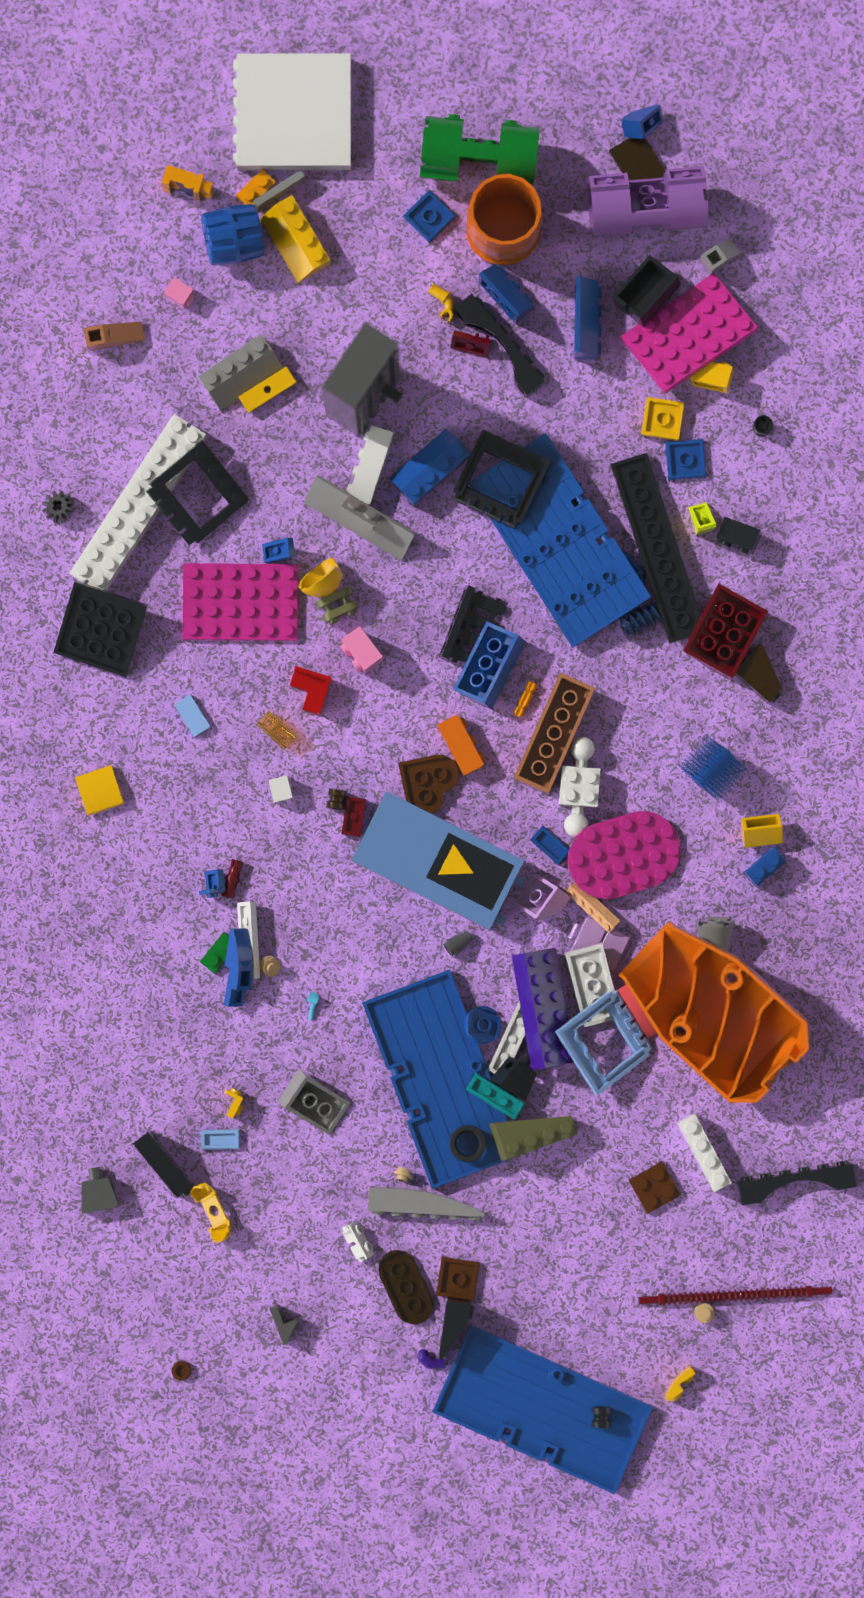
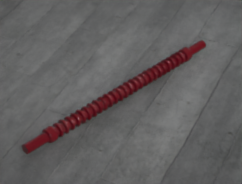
(808, 1291)

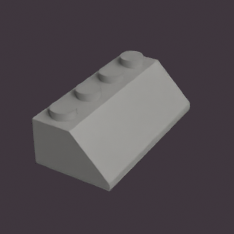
(240, 372)

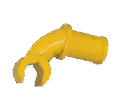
(446, 300)

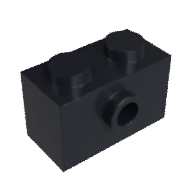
(739, 536)

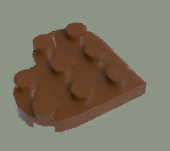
(427, 780)

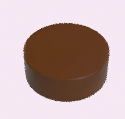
(181, 1370)

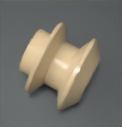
(270, 966)
(704, 1312)

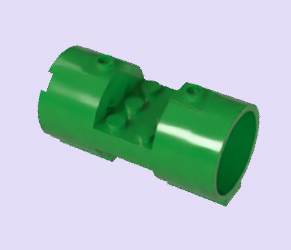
(444, 149)

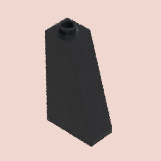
(163, 1164)

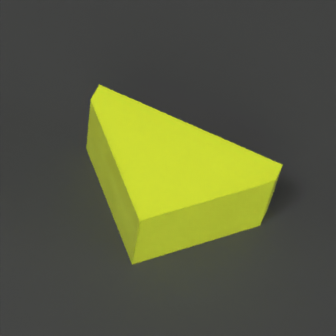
(702, 518)

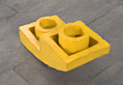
(675, 1390)

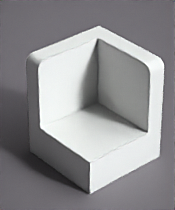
(280, 789)

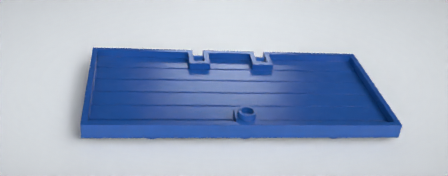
(558, 550)
(427, 1035)
(543, 1406)

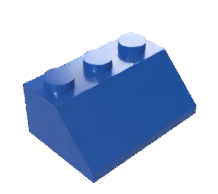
(505, 292)

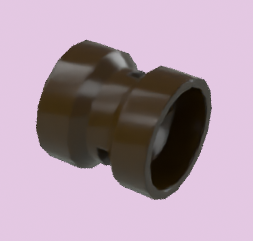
(336, 799)

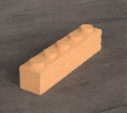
(593, 908)

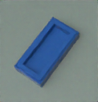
(550, 845)

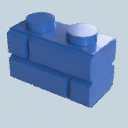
(764, 866)

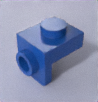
(214, 883)

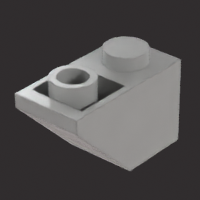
(719, 256)

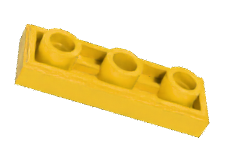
(277, 383)

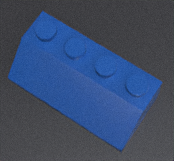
(586, 319)
(430, 467)
(489, 665)

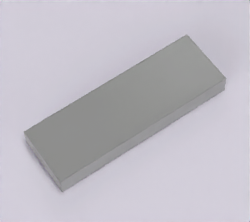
(279, 190)

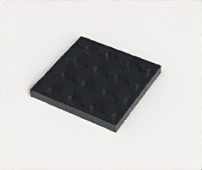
(100, 628)

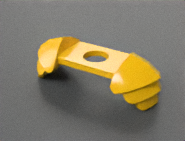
(220, 1224)

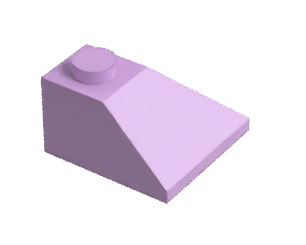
(541, 898)

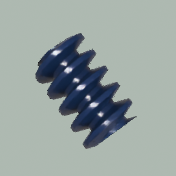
(640, 620)

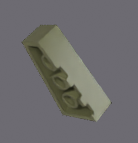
(523, 1136)

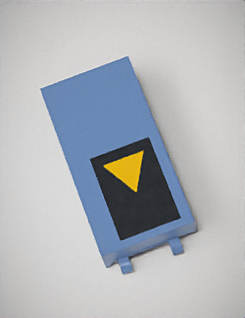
(438, 861)

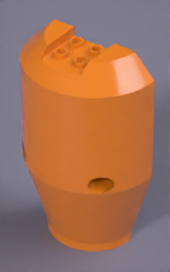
(732, 1018)

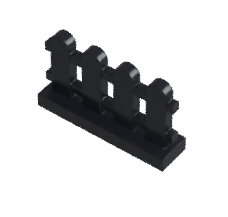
(471, 618)

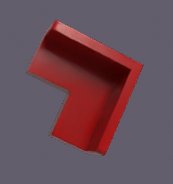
(315, 684)

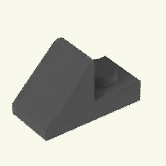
(284, 1328)

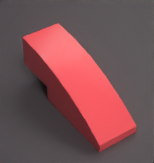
(636, 1011)

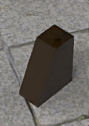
(759, 675)

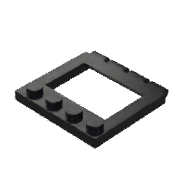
(511, 454)
(218, 476)

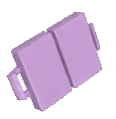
(593, 933)

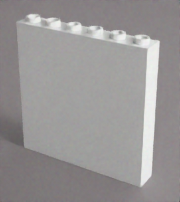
(292, 111)

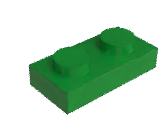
(216, 954)

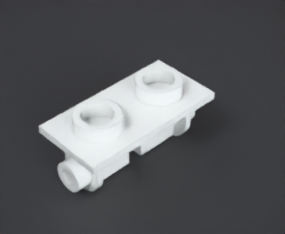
(355, 1233)

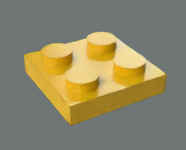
(662, 418)

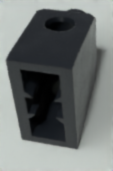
(515, 1076)

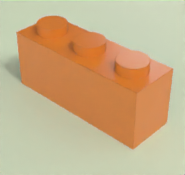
(461, 744)

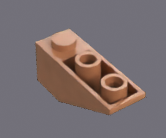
(113, 335)

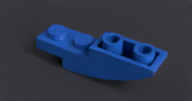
(240, 965)

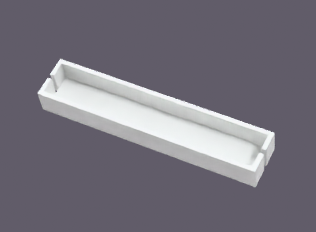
(134, 508)

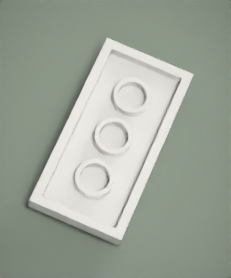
(590, 978)

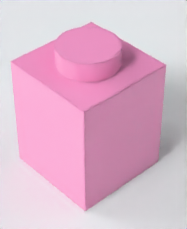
(179, 293)

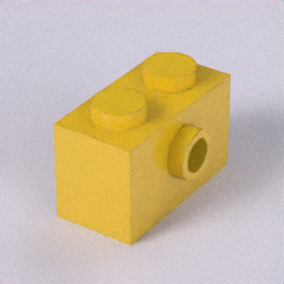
(714, 377)
(757, 835)

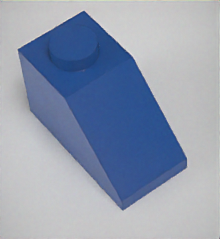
(642, 122)

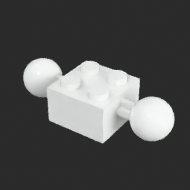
(579, 786)

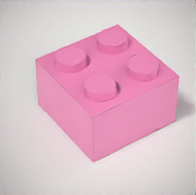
(361, 650)

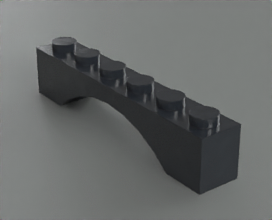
(474, 315)
(756, 1190)

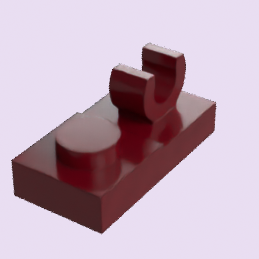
(470, 344)

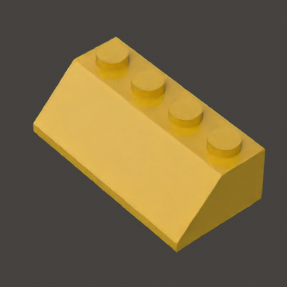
(295, 239)

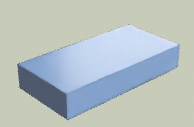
(192, 715)
(220, 1139)

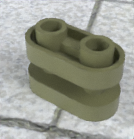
(332, 615)

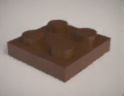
(654, 1187)

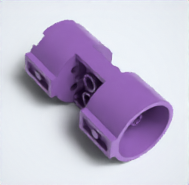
(623, 203)

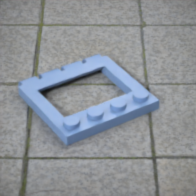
(580, 1054)

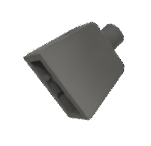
(98, 1192)

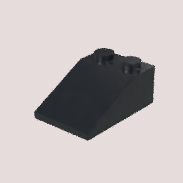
(455, 1320)

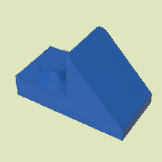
(278, 550)

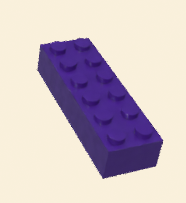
(541, 1006)

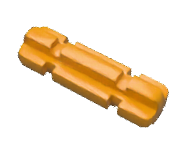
(525, 699)

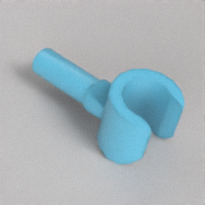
(312, 998)

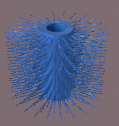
(713, 768)

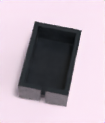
(646, 290)

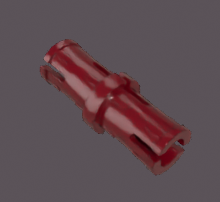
(232, 878)

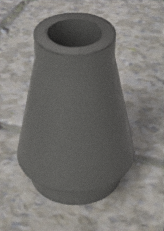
(457, 943)

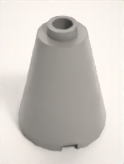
(716, 931)

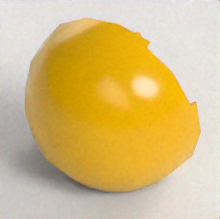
(322, 579)

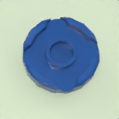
(482, 1025)

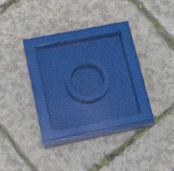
(429, 216)
(685, 459)

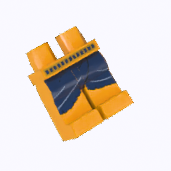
(187, 182)

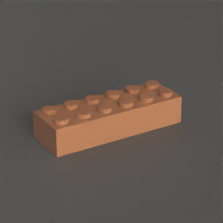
(554, 733)

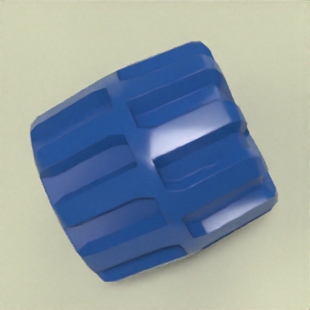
(232, 234)

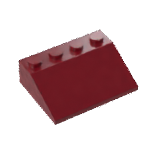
(725, 631)

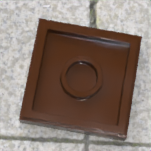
(457, 1278)

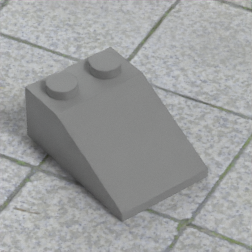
(313, 1102)

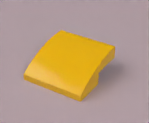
(99, 790)

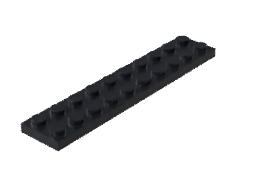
(657, 546)

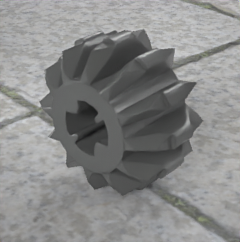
(50, 508)

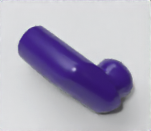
(428, 1362)

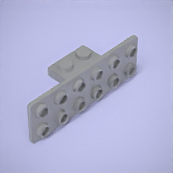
(359, 517)

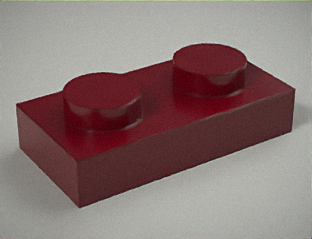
(353, 816)

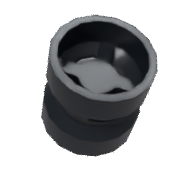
(762, 422)
(601, 1417)

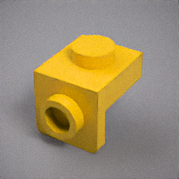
(236, 1107)

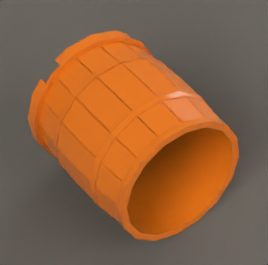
(504, 220)

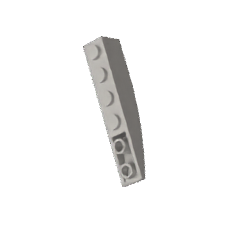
(418, 1203)

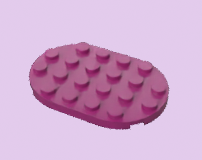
(624, 855)

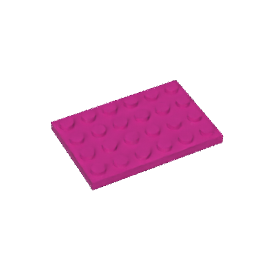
(689, 333)
(240, 602)

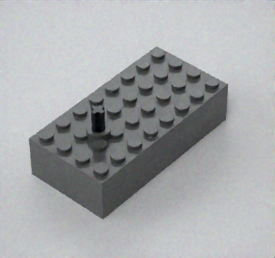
(363, 380)

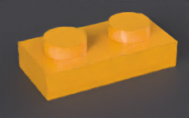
(255, 187)

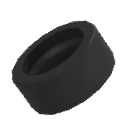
(482, 1143)

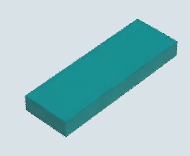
(495, 1096)

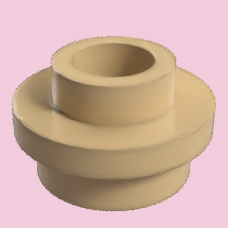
(403, 1174)

